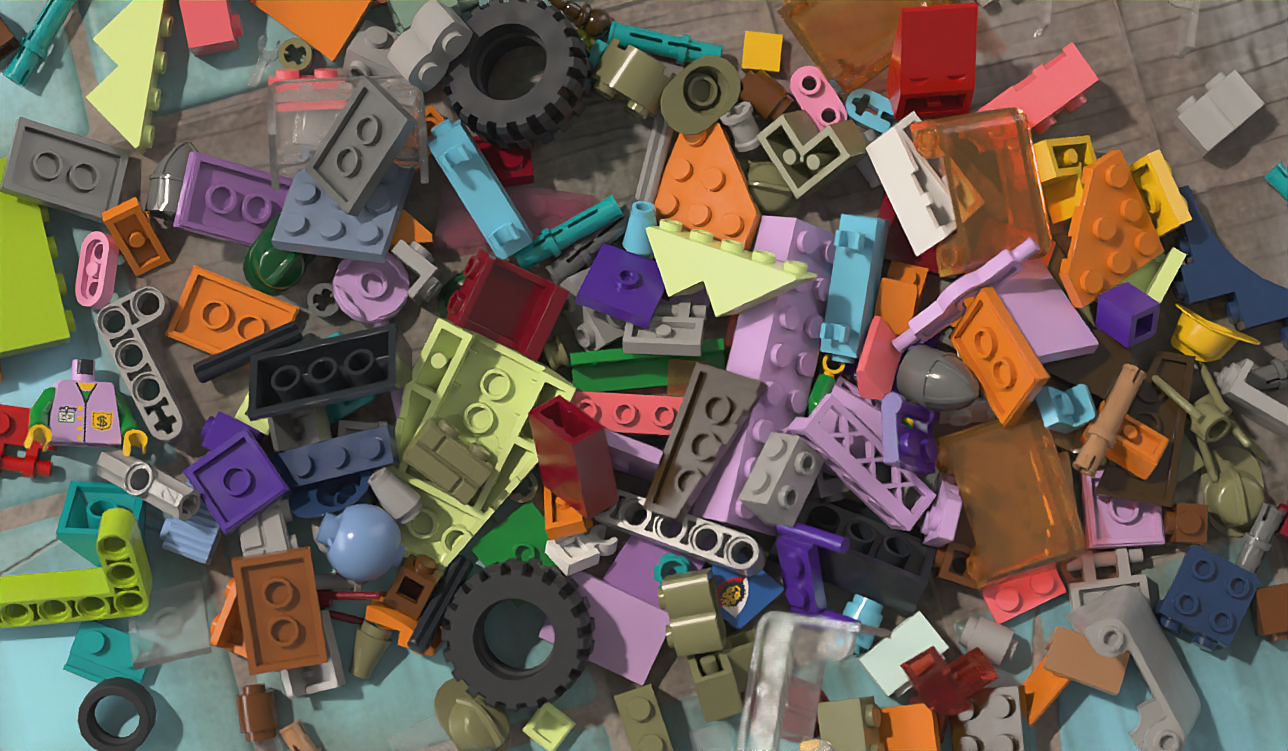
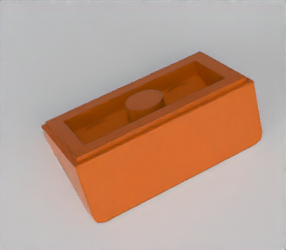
(1136, 446)
(1041, 691)

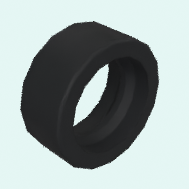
(131, 691)

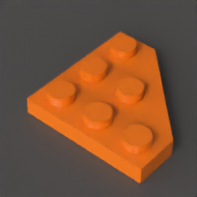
(708, 188)
(1108, 231)

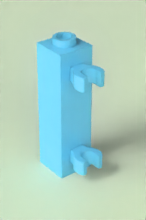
(479, 188)
(853, 285)

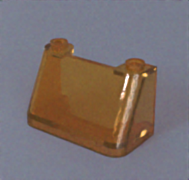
(848, 37)
(990, 185)
(1013, 498)

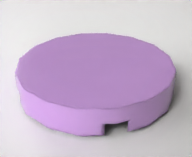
(371, 289)

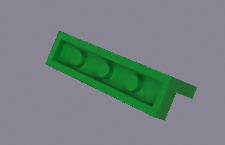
(620, 371)

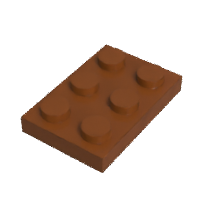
(279, 610)

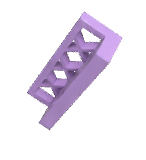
(855, 476)

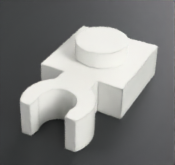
(580, 551)

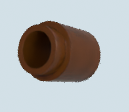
(765, 95)
(257, 712)

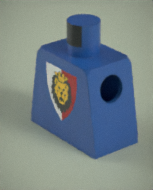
(742, 595)

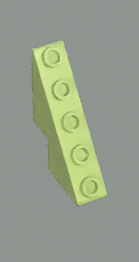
(131, 91)
(730, 274)

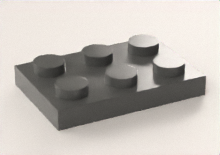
(360, 146)
(63, 170)

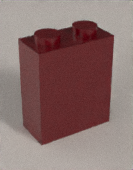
(573, 456)

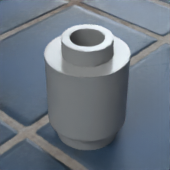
(990, 637)

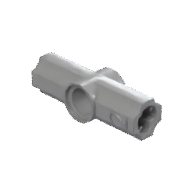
(149, 483)

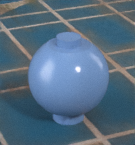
(361, 542)

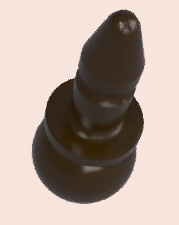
(593, 21)

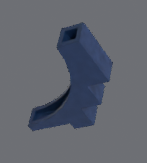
(1216, 273)

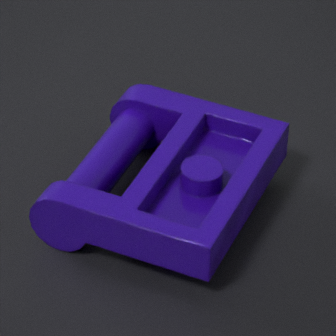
(904, 446)

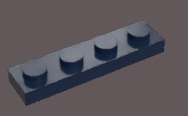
(337, 457)

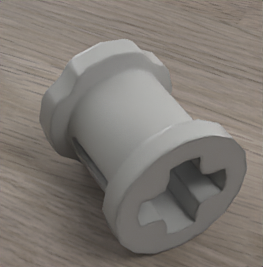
(742, 126)

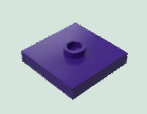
(623, 286)
(236, 481)

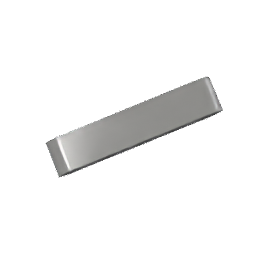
(690, 538)

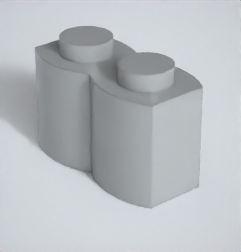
(429, 45)
(1217, 112)

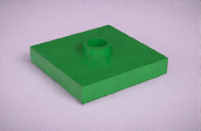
(515, 537)

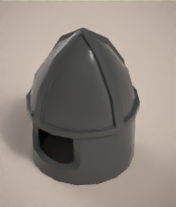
(167, 182)
(936, 380)

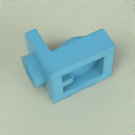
(1066, 409)

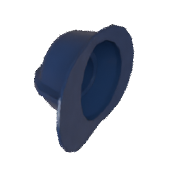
(332, 496)

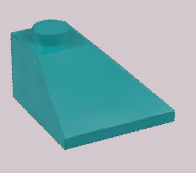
(83, 512)

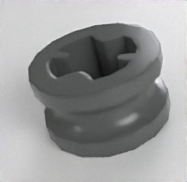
(319, 290)

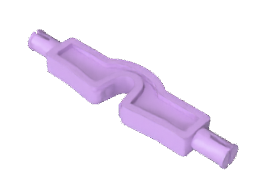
(951, 304)

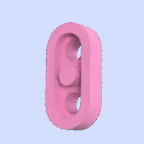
(817, 100)
(96, 270)

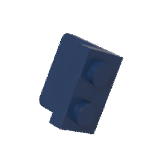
(1206, 599)

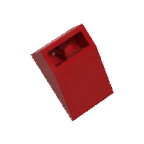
(933, 61)

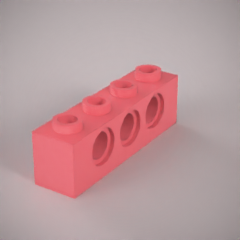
(630, 412)

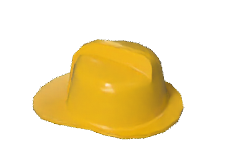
(1204, 338)

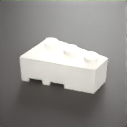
(914, 185)

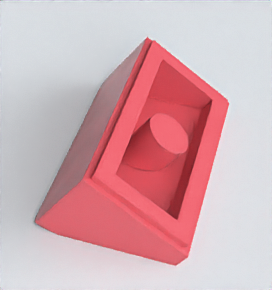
(878, 361)

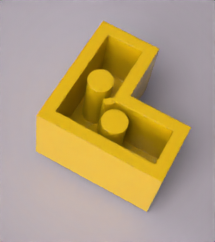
(1061, 171)

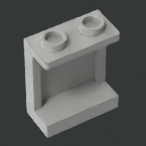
(1250, 401)

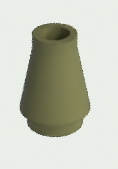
(369, 648)

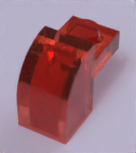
(946, 686)

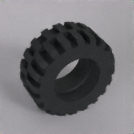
(544, 108)
(483, 670)

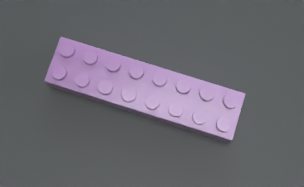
(781, 348)

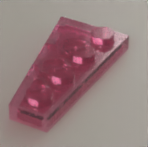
(537, 206)

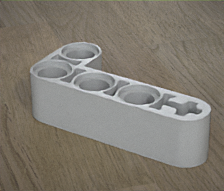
(148, 369)

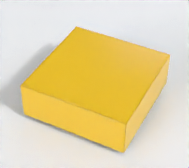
(761, 52)

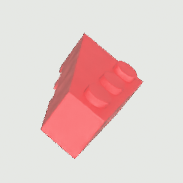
(210, 26)
(1050, 90)

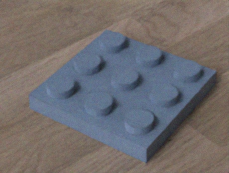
(318, 225)

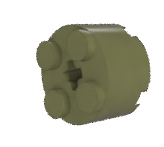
(630, 78)

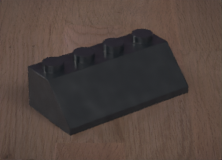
(328, 371)
(880, 561)

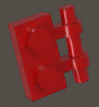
(14, 431)

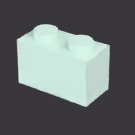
(885, 657)

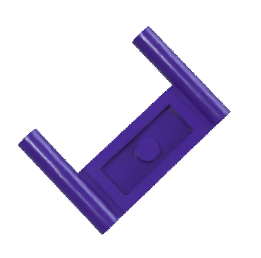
(802, 569)

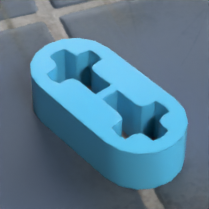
(868, 120)

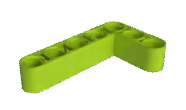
(105, 592)

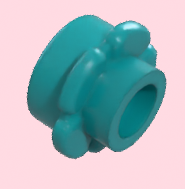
(667, 562)

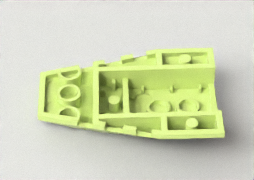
(487, 397)

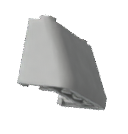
(1125, 622)

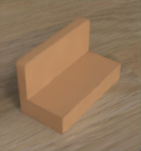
(1076, 660)

